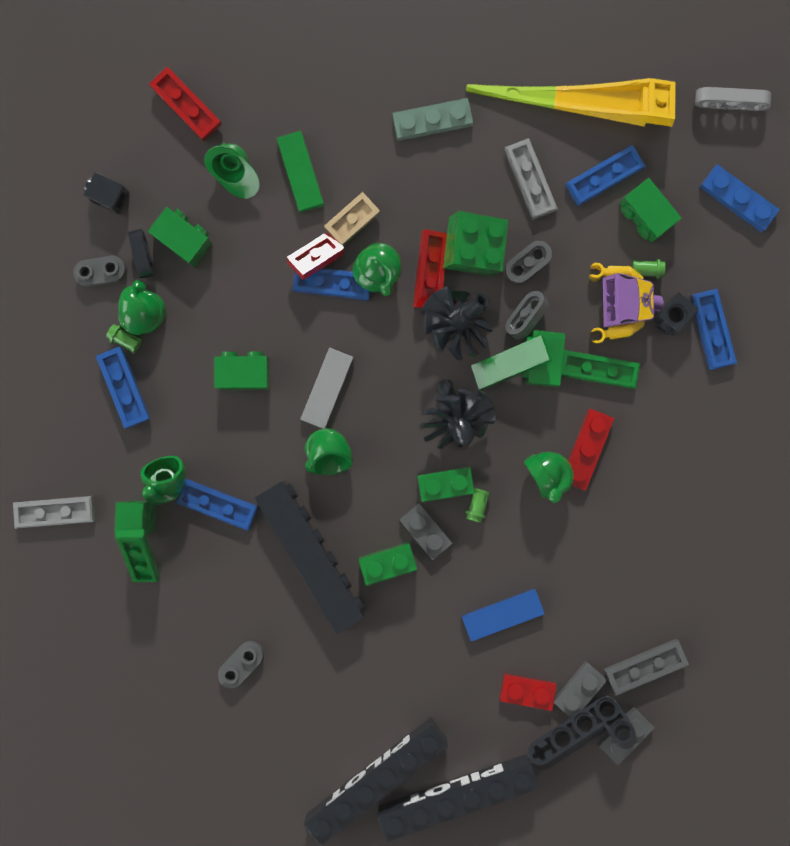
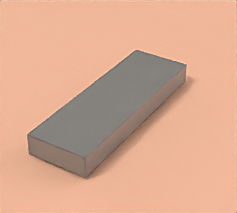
(530, 179)
(327, 388)
(54, 512)

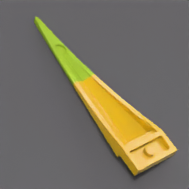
(625, 102)

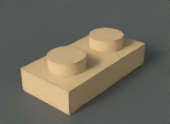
(352, 219)

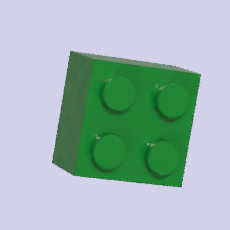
(475, 243)

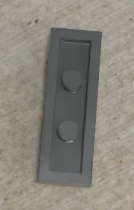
(646, 666)

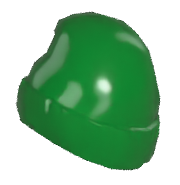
(377, 268)
(140, 309)
(327, 453)
(551, 473)
(163, 479)

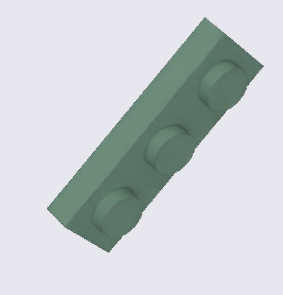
(432, 119)

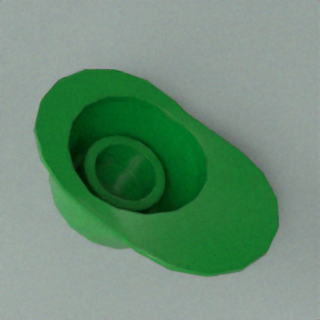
(231, 168)

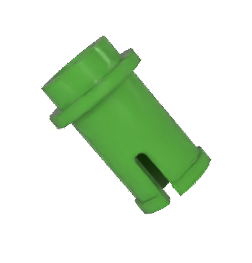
(649, 268)
(123, 338)
(478, 506)

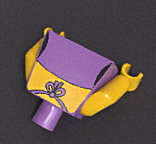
(626, 301)

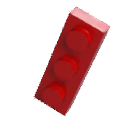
(185, 104)
(430, 266)
(589, 446)

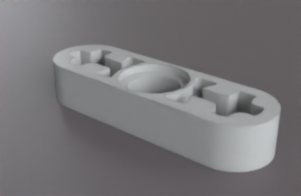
(733, 98)

